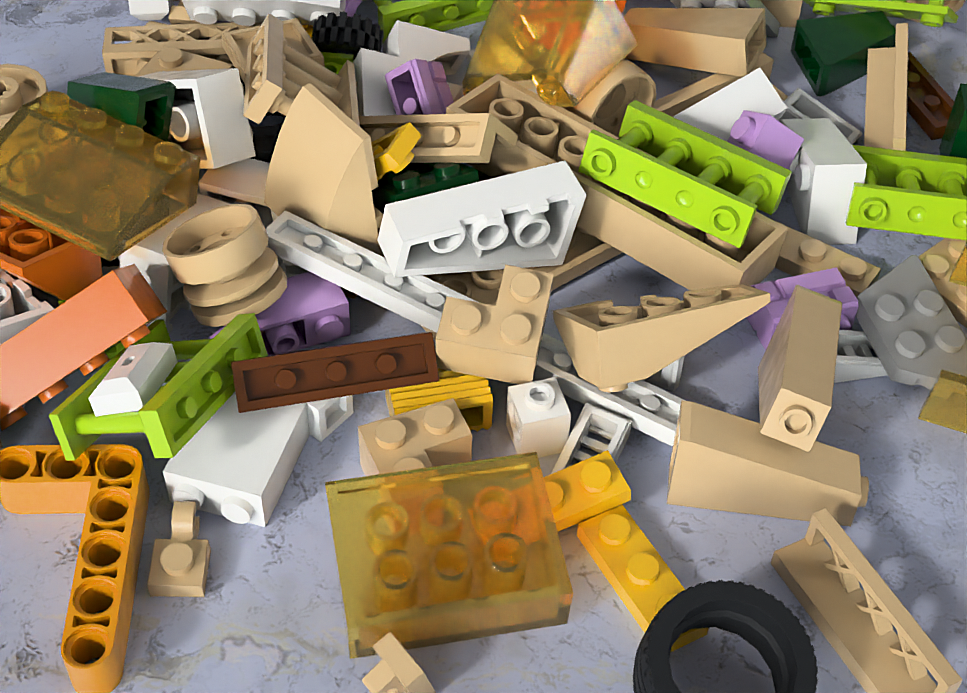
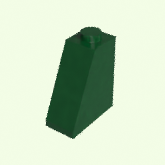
(836, 48)
(128, 99)

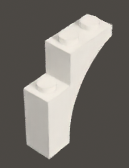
(402, 45)

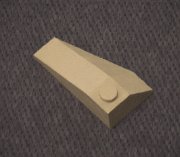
(634, 342)

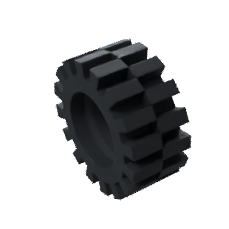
(346, 34)

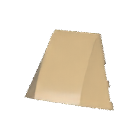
(325, 171)

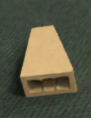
(699, 38)
(800, 369)
(733, 467)

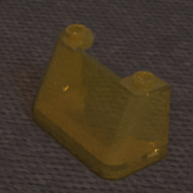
(553, 42)

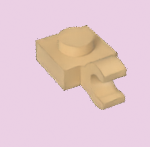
(180, 563)

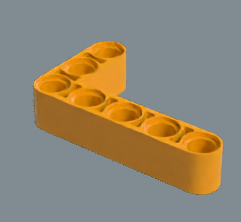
(114, 494)

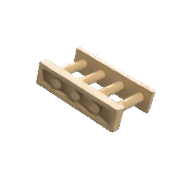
(279, 72)

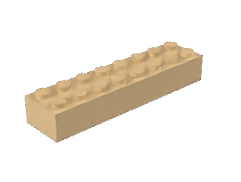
(637, 229)

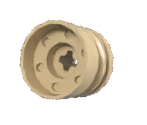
(609, 99)
(225, 264)

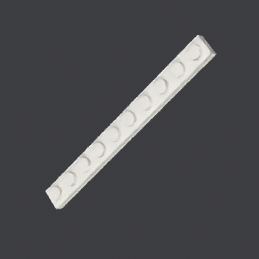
(423, 302)

